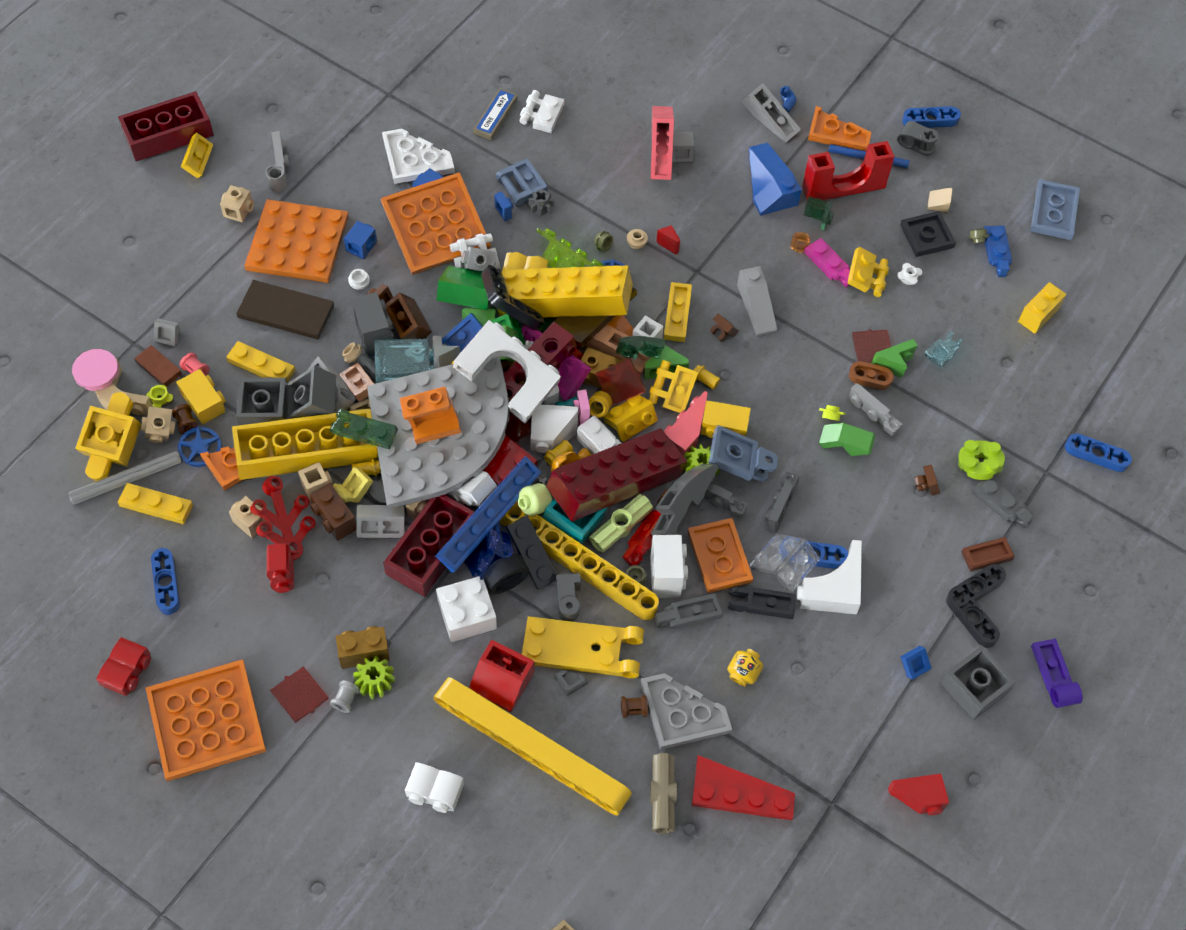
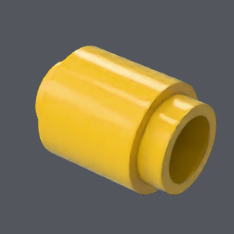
(600, 410)

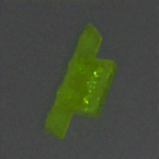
(562, 255)

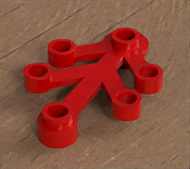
(281, 519)

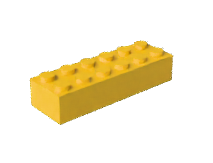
(572, 290)
(295, 445)

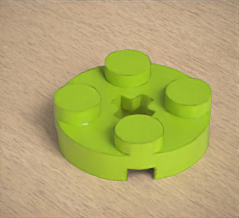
(989, 451)

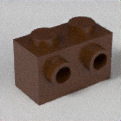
(407, 317)
(333, 511)

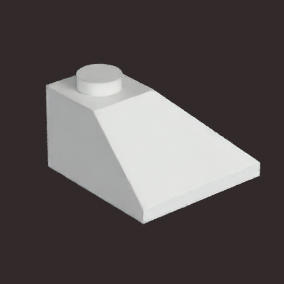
(552, 425)

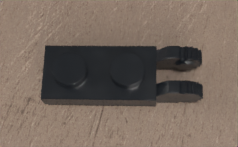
(763, 602)

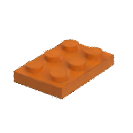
(720, 555)

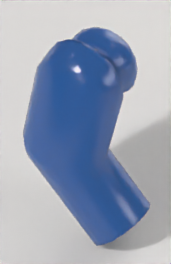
(788, 98)

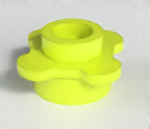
(155, 392)
(831, 412)

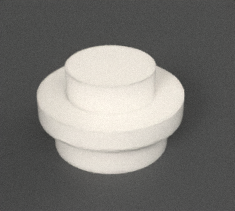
(358, 279)

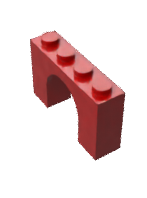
(869, 176)

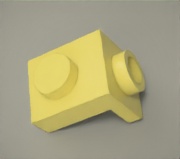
(354, 486)

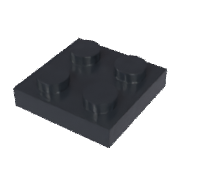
(927, 233)

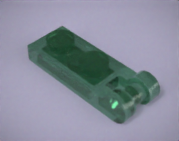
(364, 429)

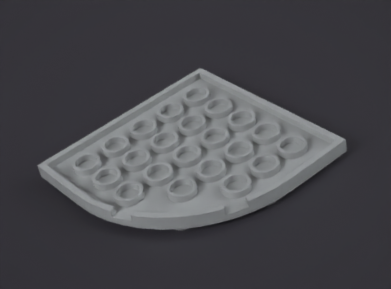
(441, 465)

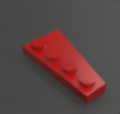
(734, 791)

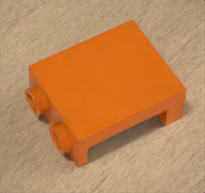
(431, 415)

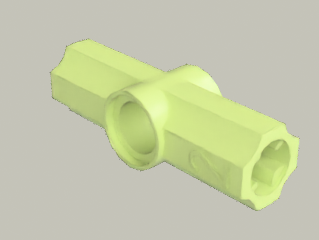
(612, 532)

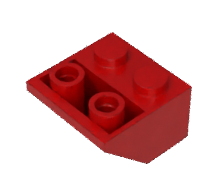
(502, 675)

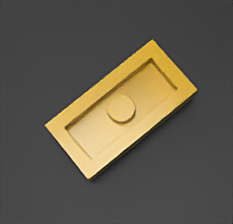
(197, 155)

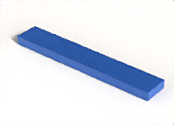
(487, 514)

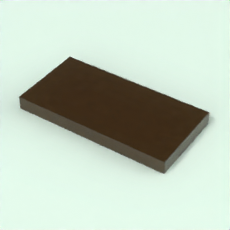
(285, 309)
(585, 327)

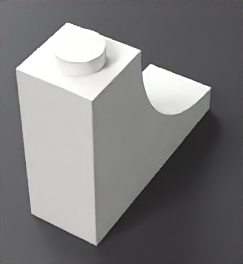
(837, 590)

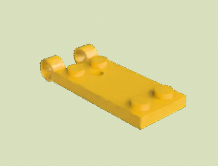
(569, 645)

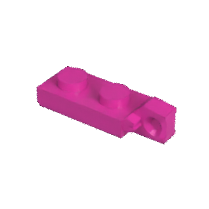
(828, 261)

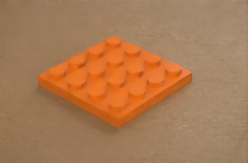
(431, 219)
(297, 241)
(205, 720)

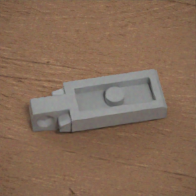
(874, 408)

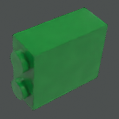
(462, 288)

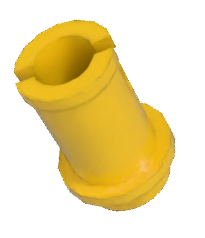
(707, 377)
(563, 447)
(370, 467)

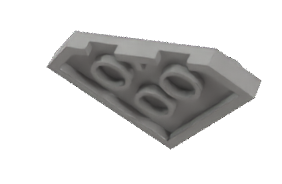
(682, 713)

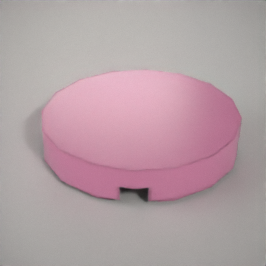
(95, 369)

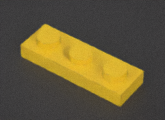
(677, 312)
(259, 362)
(155, 503)

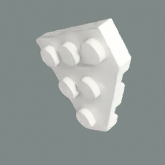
(413, 156)

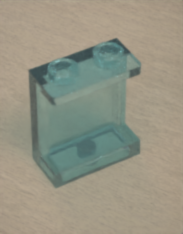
(401, 358)

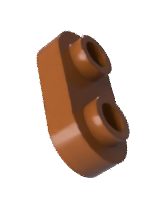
(870, 375)

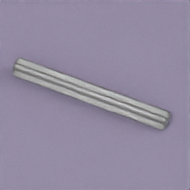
(124, 477)

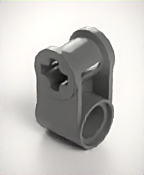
(916, 137)

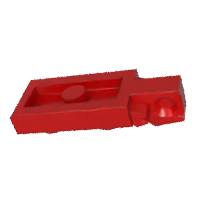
(641, 540)

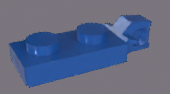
(998, 249)

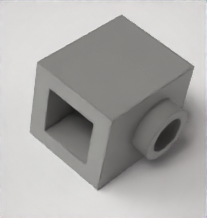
(477, 258)

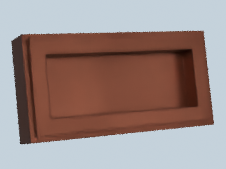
(158, 366)
(987, 553)

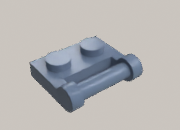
(526, 177)

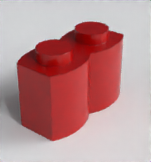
(280, 567)
(123, 666)

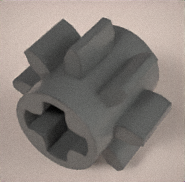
(541, 202)

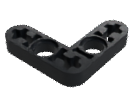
(499, 298)
(969, 604)

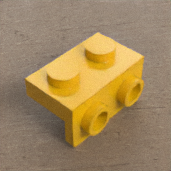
(631, 417)

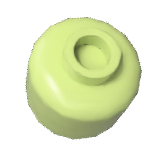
(534, 499)

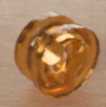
(798, 247)

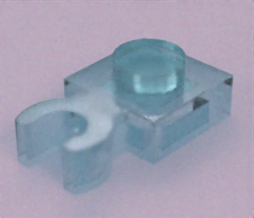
(942, 351)

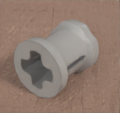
(345, 696)

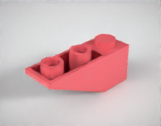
(688, 425)

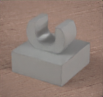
(166, 332)

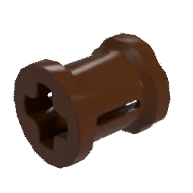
(184, 418)
(634, 706)

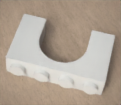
(494, 343)

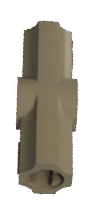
(663, 793)

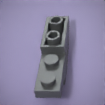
(684, 492)

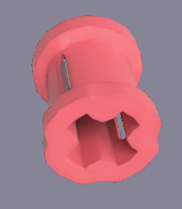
(193, 364)

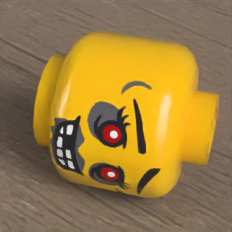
(745, 667)

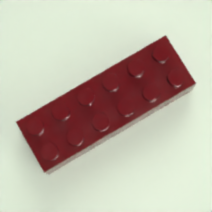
(615, 474)

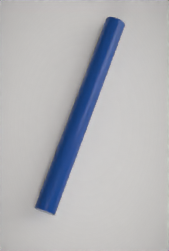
(861, 154)

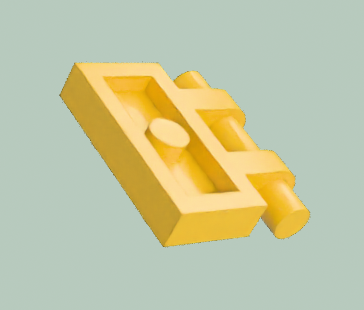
(862, 270)
(679, 390)

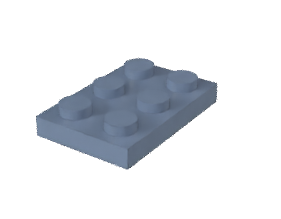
(1055, 209)

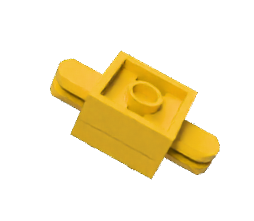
(99, 436)

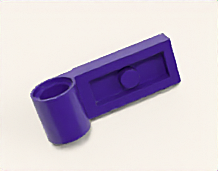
(1055, 674)

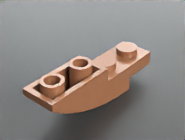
(607, 341)

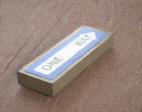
(495, 114)

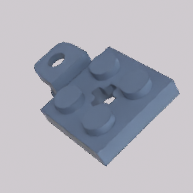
(747, 459)

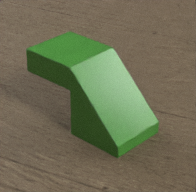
(853, 439)

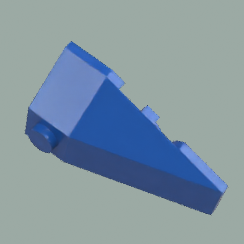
(771, 181)

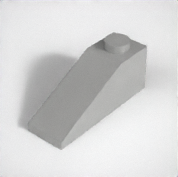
(771, 113)
(757, 300)

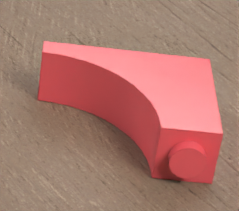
(662, 142)

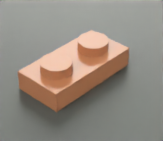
(357, 381)

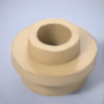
(637, 238)
(351, 352)

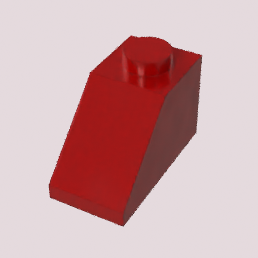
(921, 793)

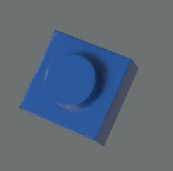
(503, 206)
(916, 662)

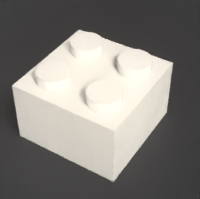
(668, 566)
(466, 609)

